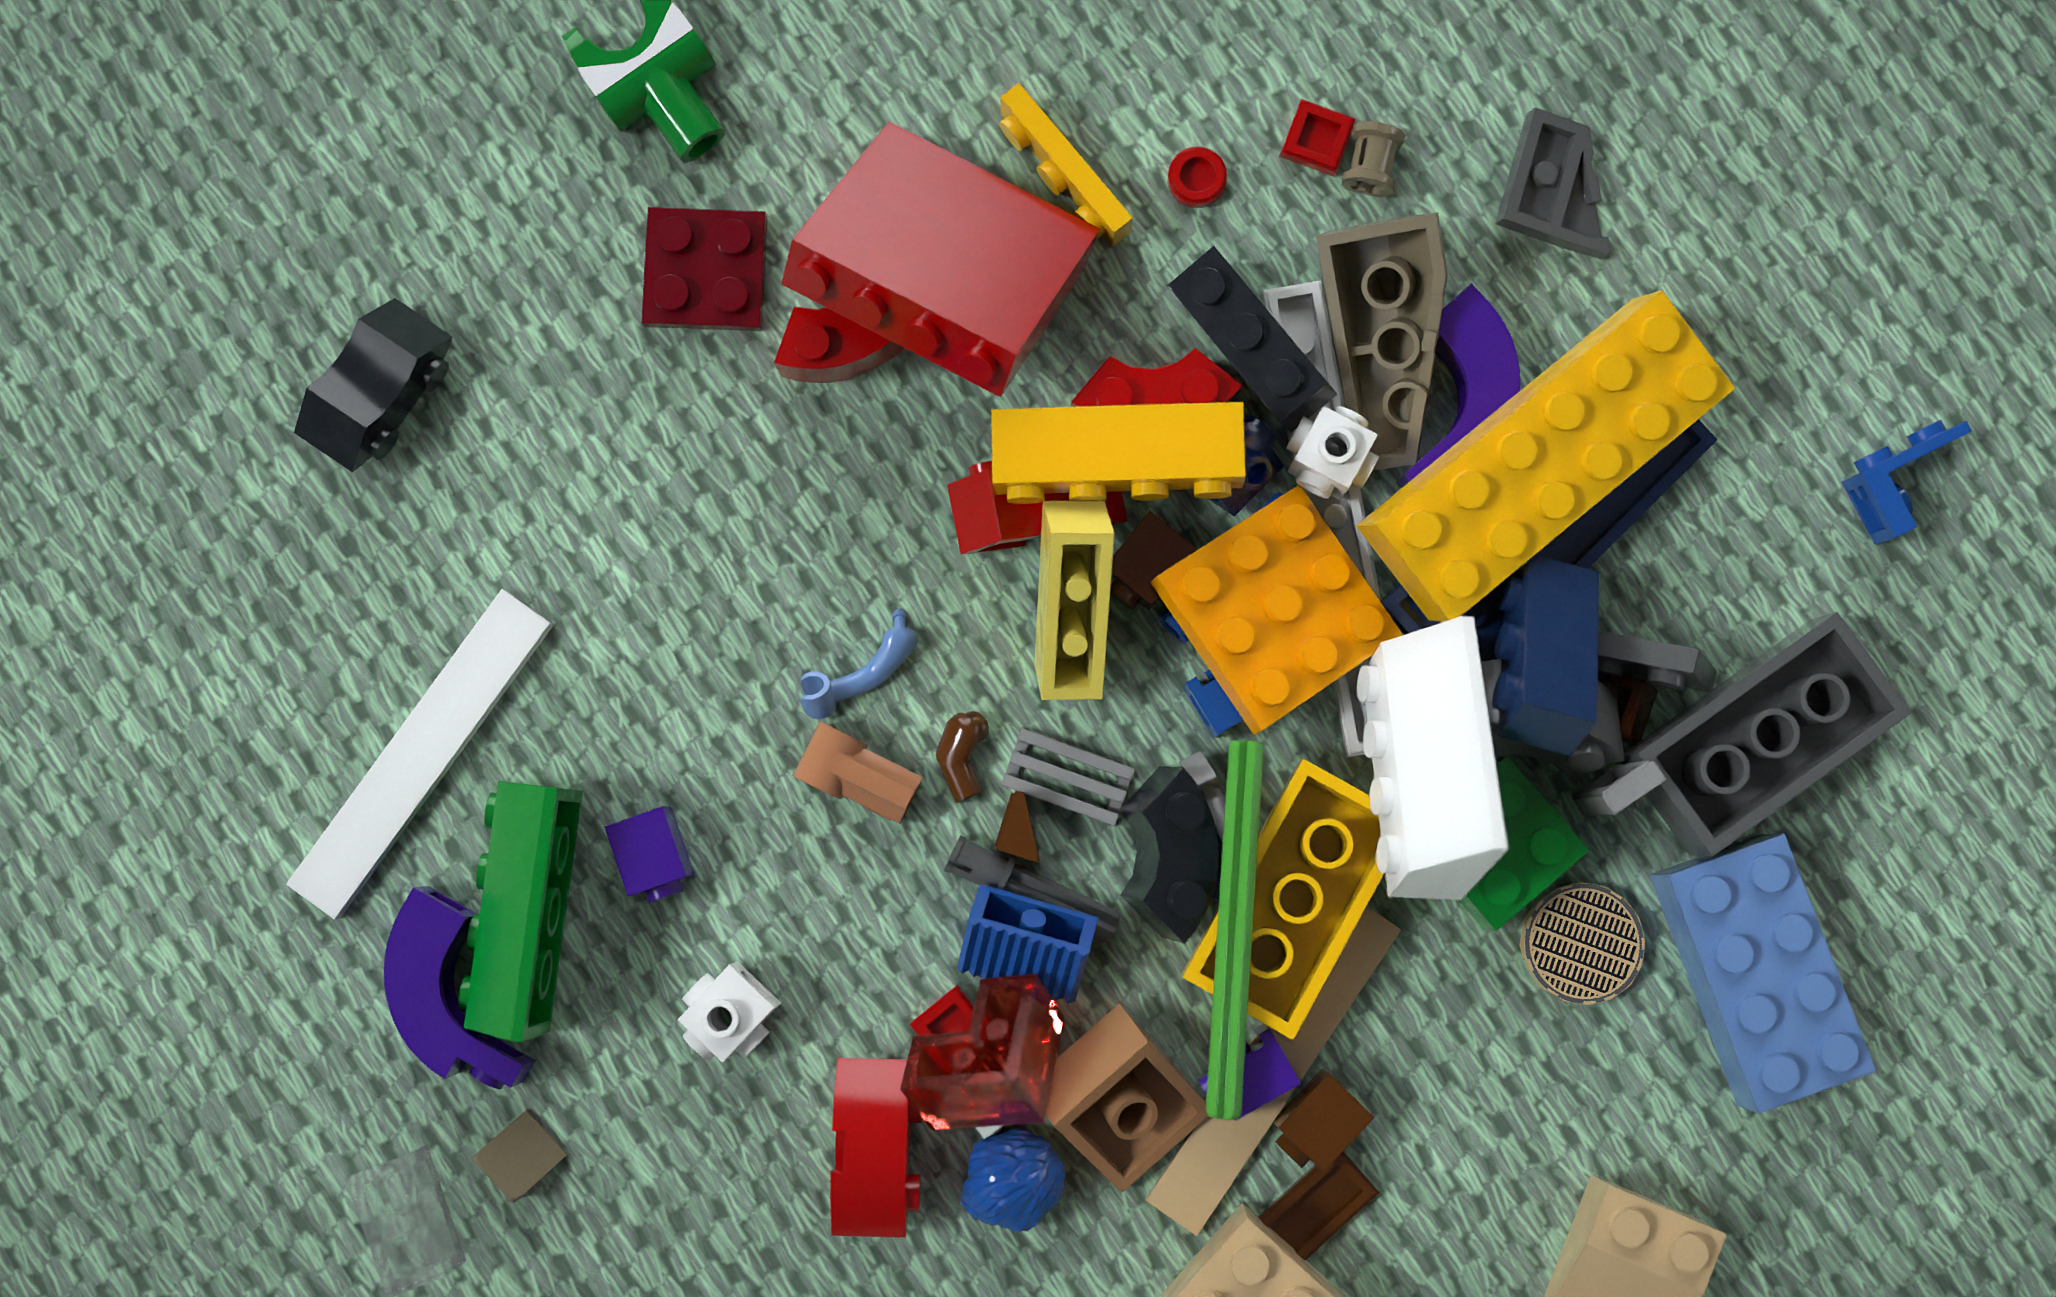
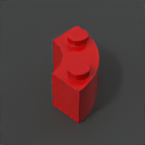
(829, 347)
(1185, 382)
(992, 524)
(872, 1150)

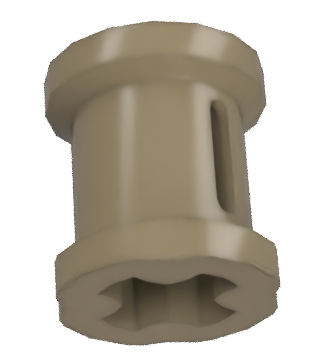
(1373, 158)

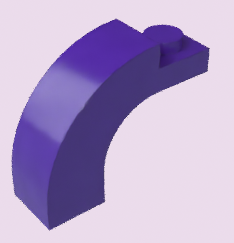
(1482, 363)
(424, 999)

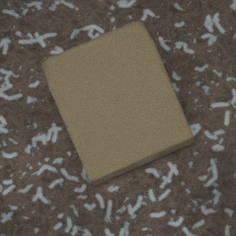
(520, 1156)

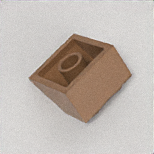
(1122, 1099)

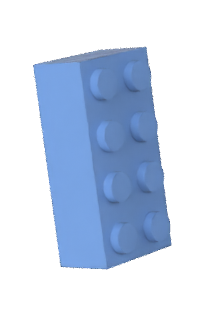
(1762, 973)

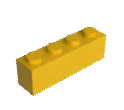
(1118, 450)

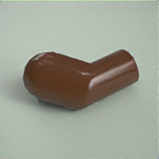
(955, 750)

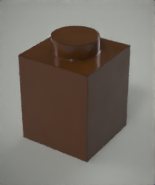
(1142, 557)
(1320, 1122)

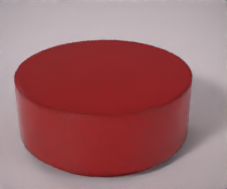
(1197, 177)

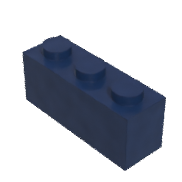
(1548, 655)

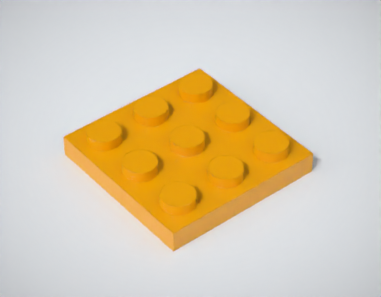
(1275, 609)

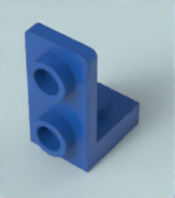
(1880, 501)

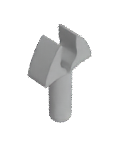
(1207, 781)

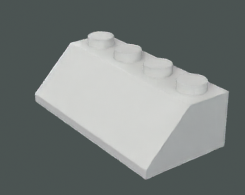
(1432, 762)

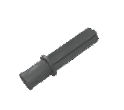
(993, 870)

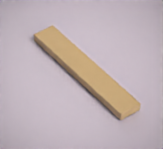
(1220, 1148)

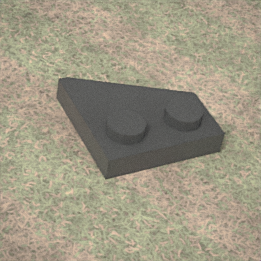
(1553, 186)
(1660, 662)

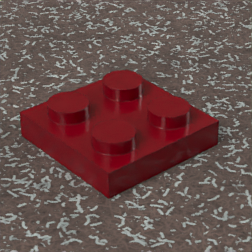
(704, 269)

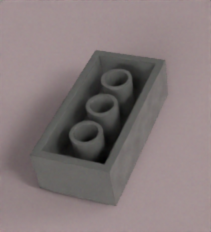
(1767, 734)

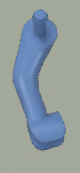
(824, 694)

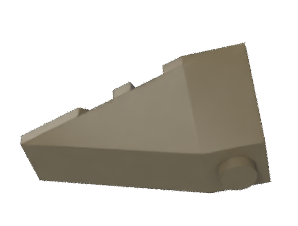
(1385, 318)

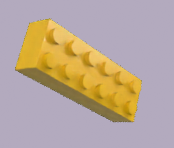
(1545, 457)

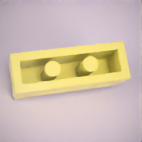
(1073, 599)

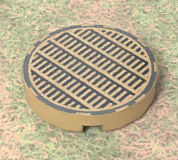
(1582, 943)

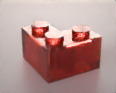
(994, 1070)

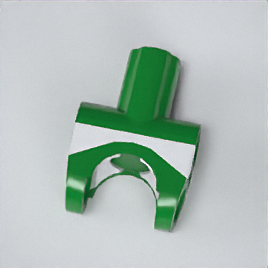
(654, 79)

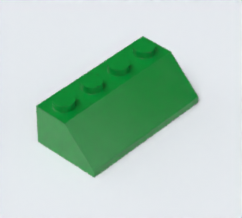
(521, 910)

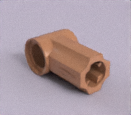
(847, 769)

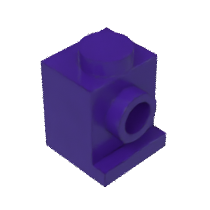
(1265, 1072)

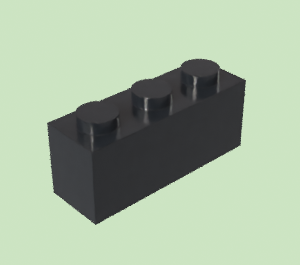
(1251, 339)

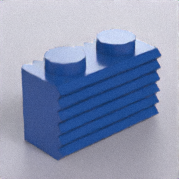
(1027, 937)

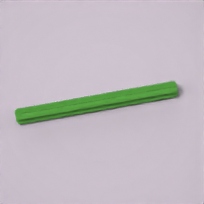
(1234, 930)

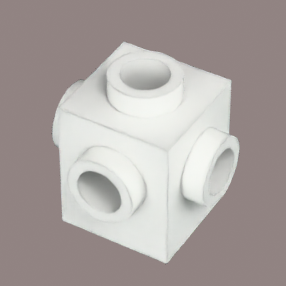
(1325, 473)
(744, 998)

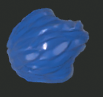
(1012, 1180)

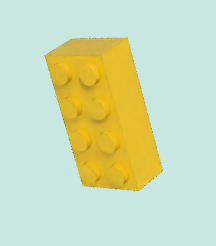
(1309, 894)

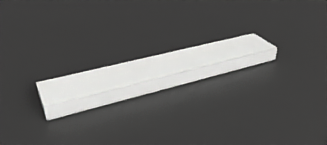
(419, 754)

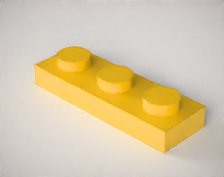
(1062, 165)

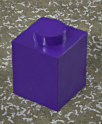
(650, 854)

